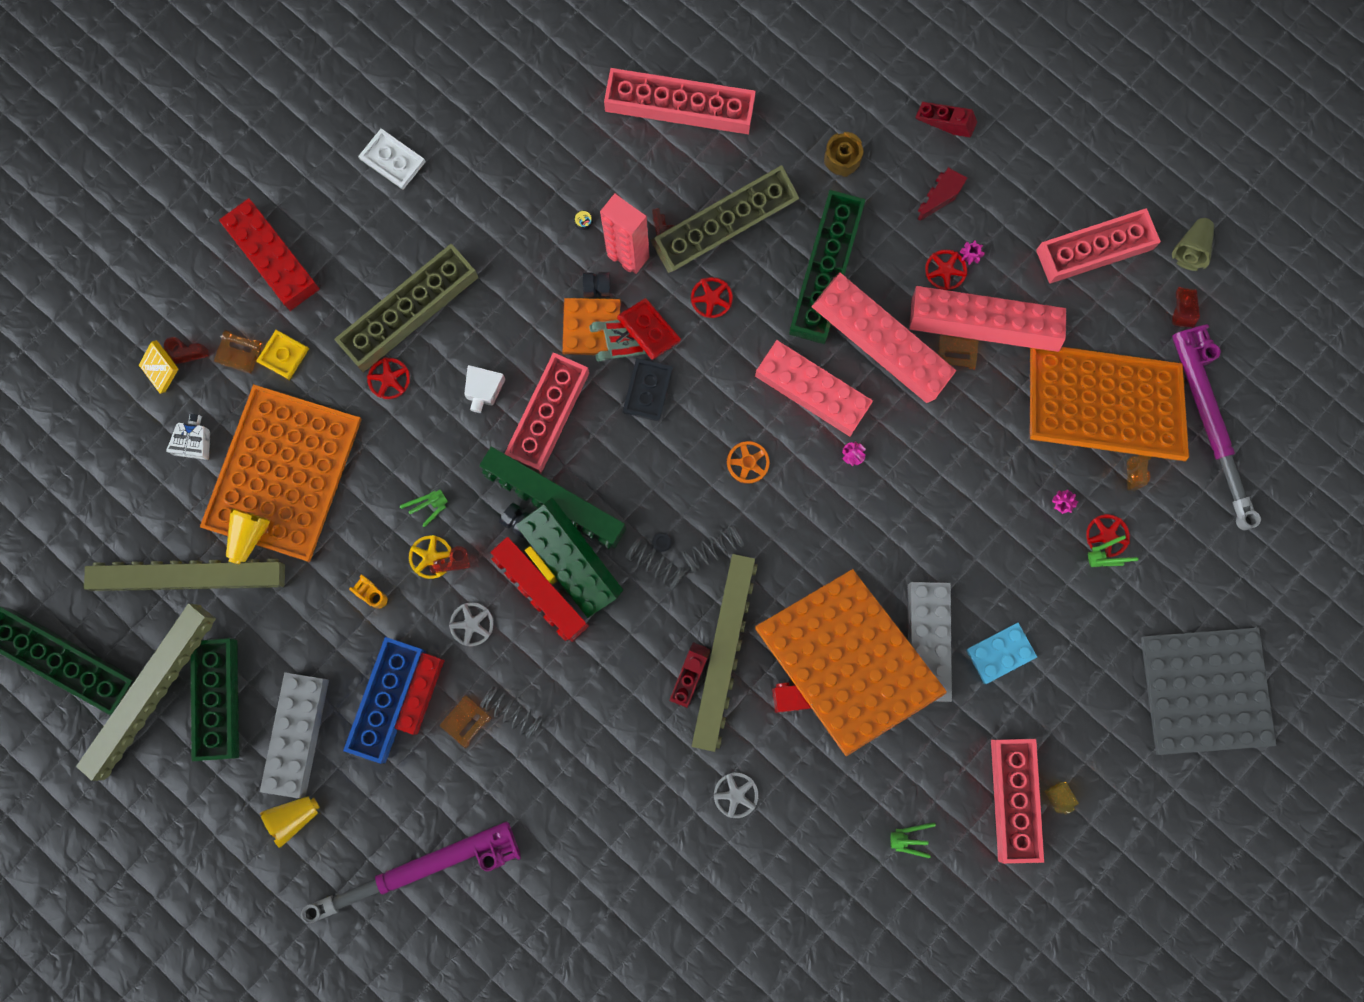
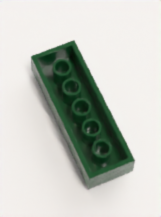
(570, 557)
(214, 700)

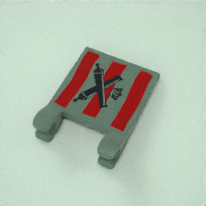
(618, 341)

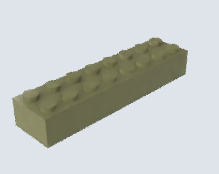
(724, 219)
(407, 308)

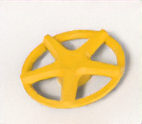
(428, 555)

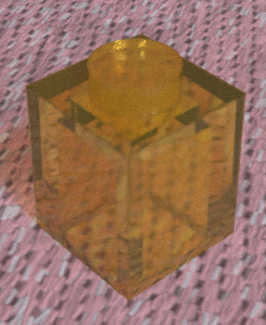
(1061, 798)

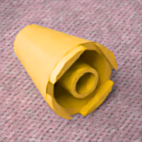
(243, 534)
(289, 818)

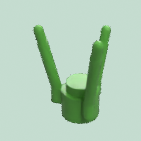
(435, 498)
(1099, 558)
(900, 841)

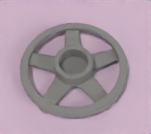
(471, 624)
(736, 795)

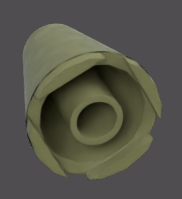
(1196, 246)

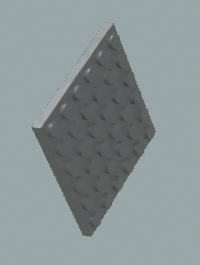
(1208, 691)

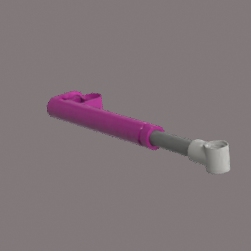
(1192, 349)
(490, 842)

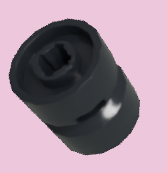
(596, 284)
(513, 516)

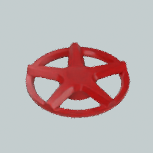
(946, 269)
(711, 297)
(388, 378)
(1108, 534)

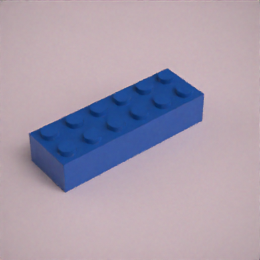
(382, 701)

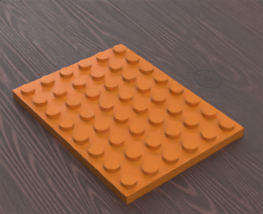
(1108, 402)
(283, 469)
(850, 662)

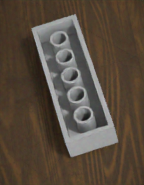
(931, 629)
(294, 735)

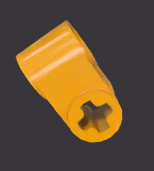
(367, 590)

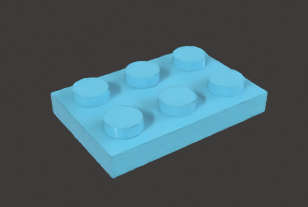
(1001, 653)

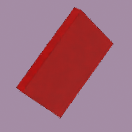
(649, 328)

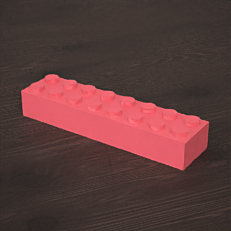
(679, 101)
(988, 318)
(884, 338)

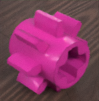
(968, 255)
(854, 453)
(1065, 501)

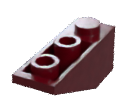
(948, 118)
(946, 191)
(690, 674)

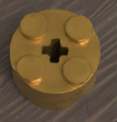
(843, 153)

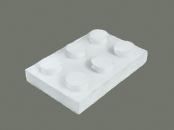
(392, 159)

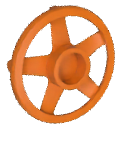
(748, 462)

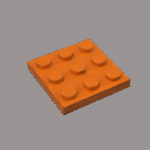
(578, 316)

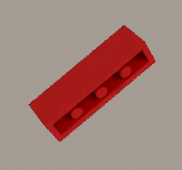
(419, 694)

